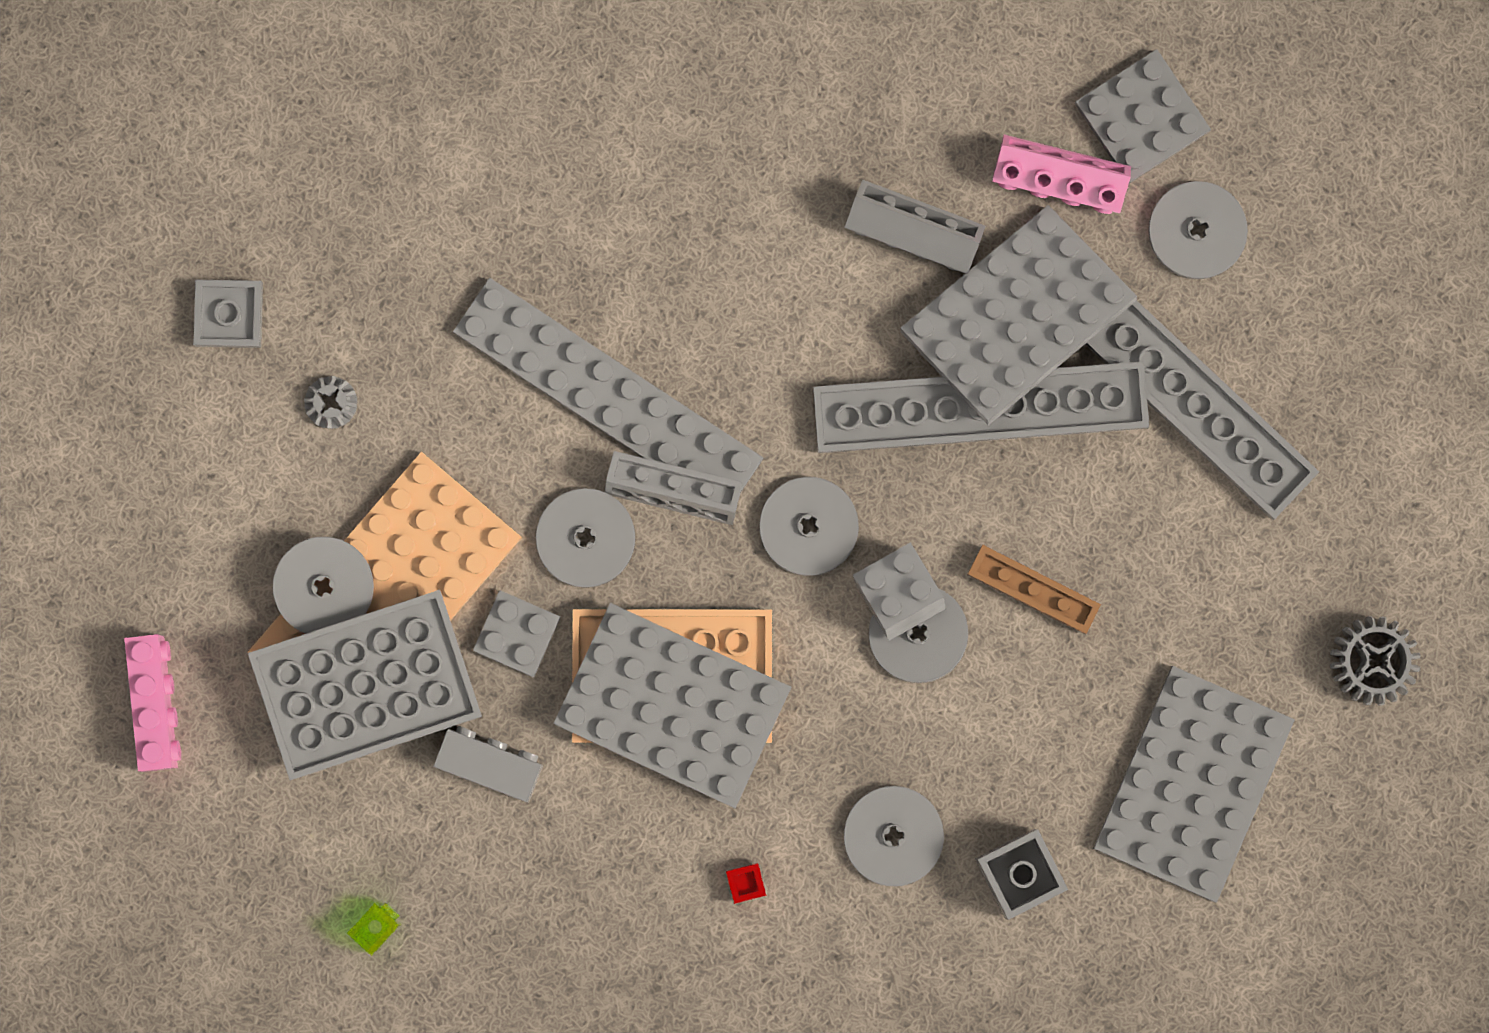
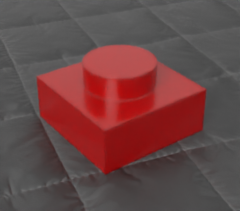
(746, 883)

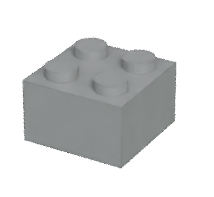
(899, 591)
(1021, 874)

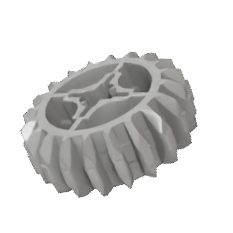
(1386, 672)

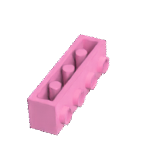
(1061, 174)
(151, 703)

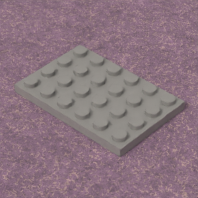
(1018, 314)
(364, 684)
(672, 705)
(1194, 784)

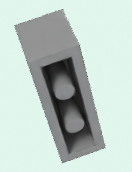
(489, 763)

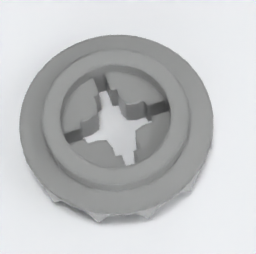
(332, 417)

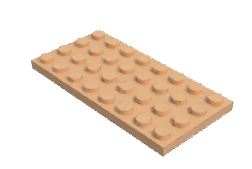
(419, 541)

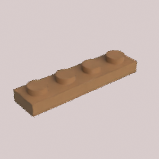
(1034, 589)

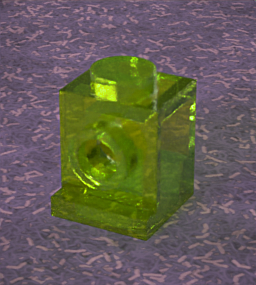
(371, 941)

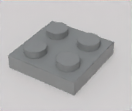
(228, 313)
(516, 633)

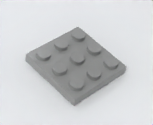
(1143, 115)

